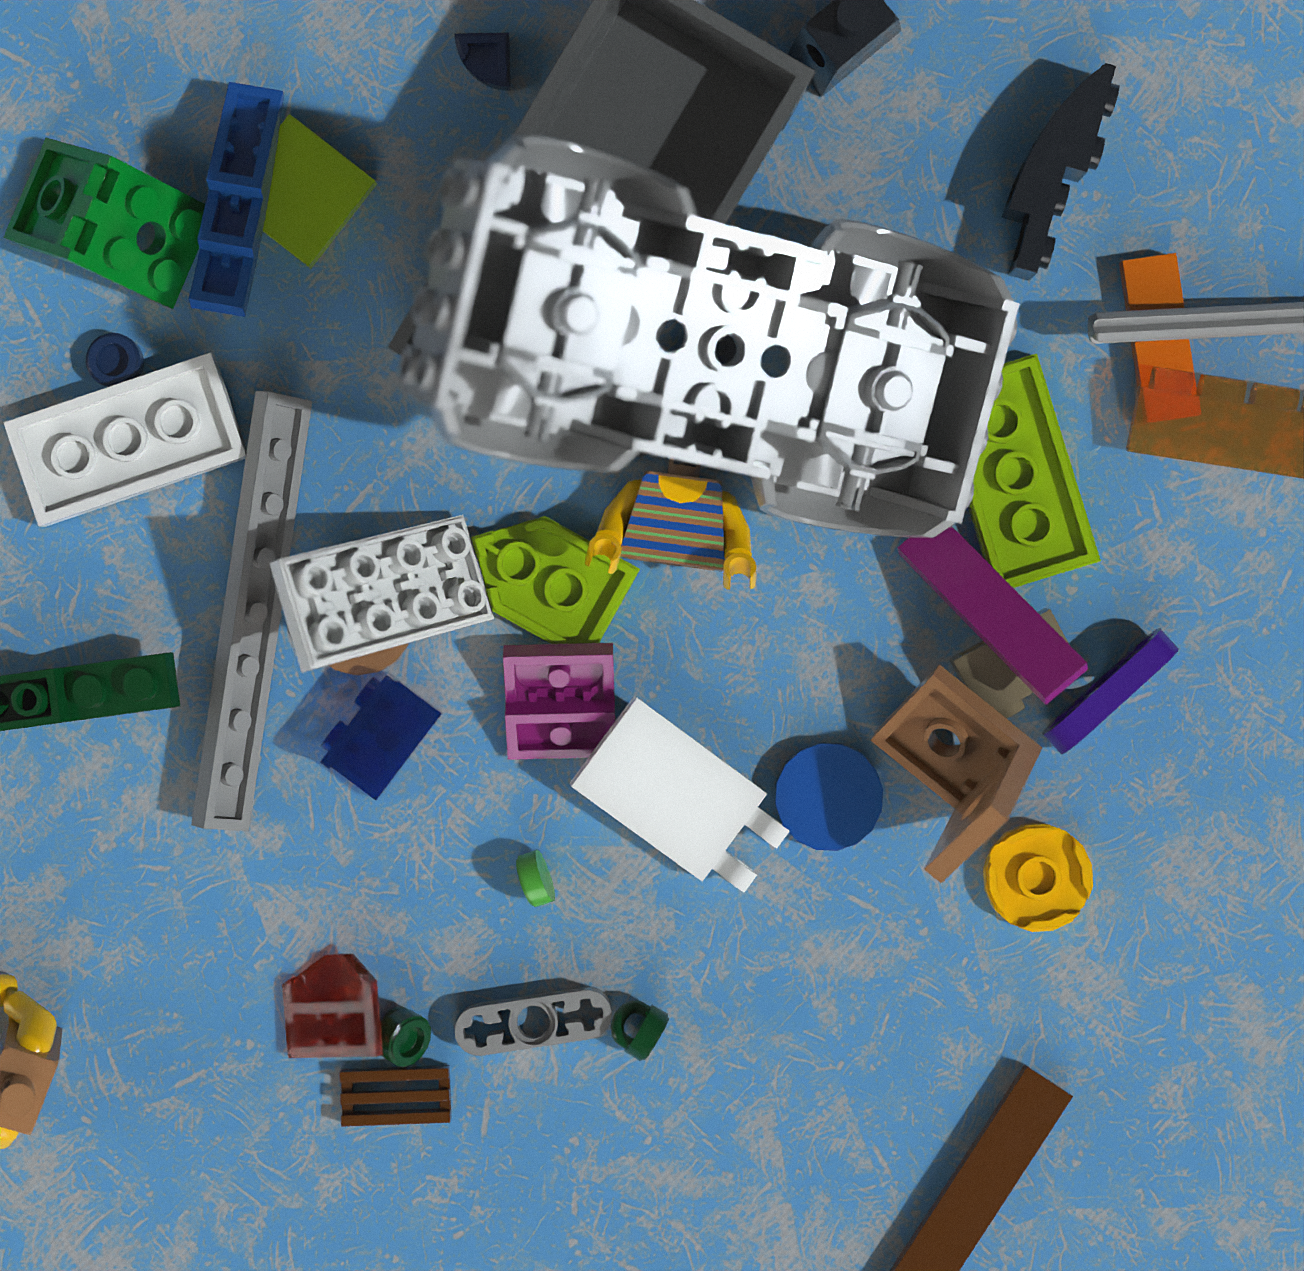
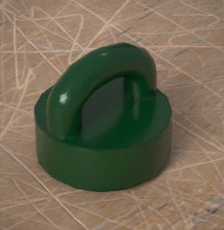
(646, 1032)
(404, 1036)

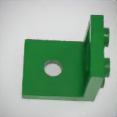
(89, 214)

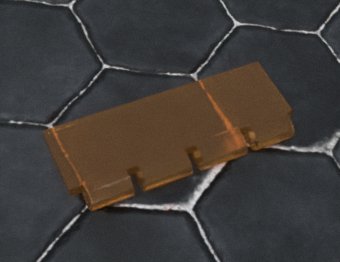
(1218, 424)

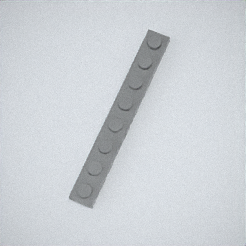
(251, 612)

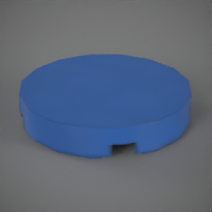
(828, 796)

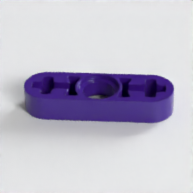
(1110, 691)

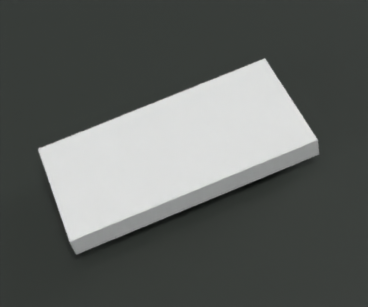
(381, 592)

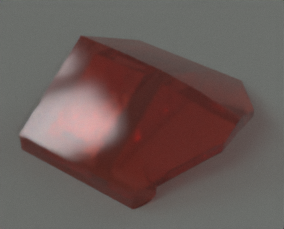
(332, 1010)

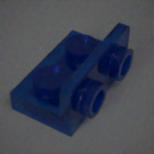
(380, 735)

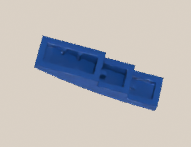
(236, 199)

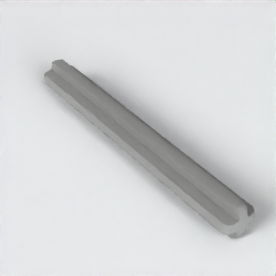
(1196, 322)

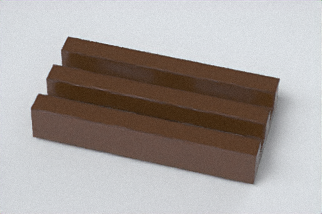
(395, 1117)

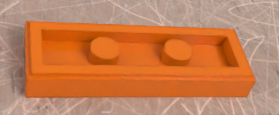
(1151, 285)

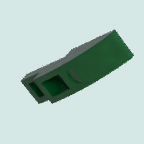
(88, 691)

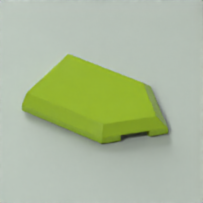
(542, 583)

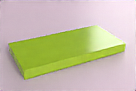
(1025, 486)

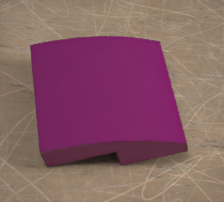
(557, 699)

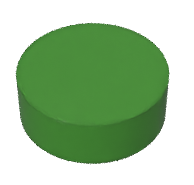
(535, 878)

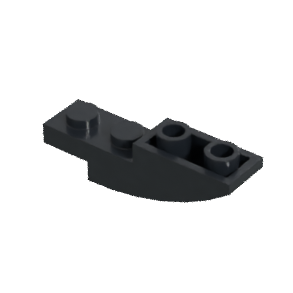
(1060, 152)

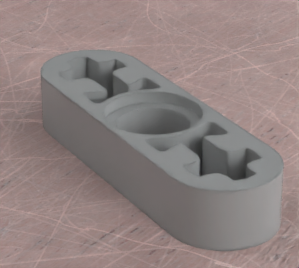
(491, 1014)

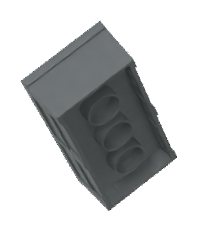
(670, 94)

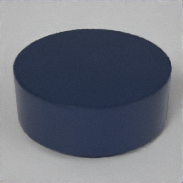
(114, 359)

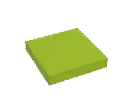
(311, 192)

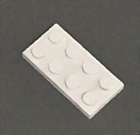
(126, 440)

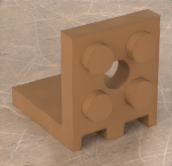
(976, 777)

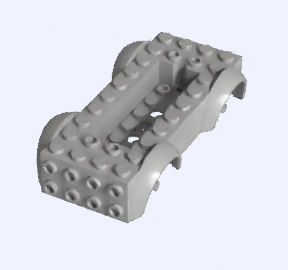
(550, 358)

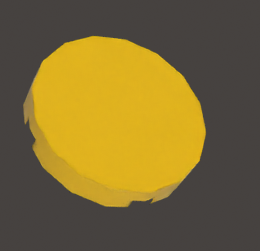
(1037, 877)

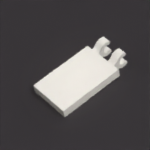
(675, 794)

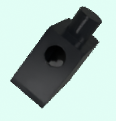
(845, 36)

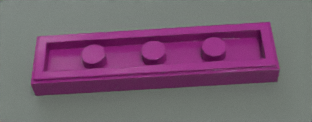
(995, 612)

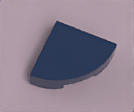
(486, 57)

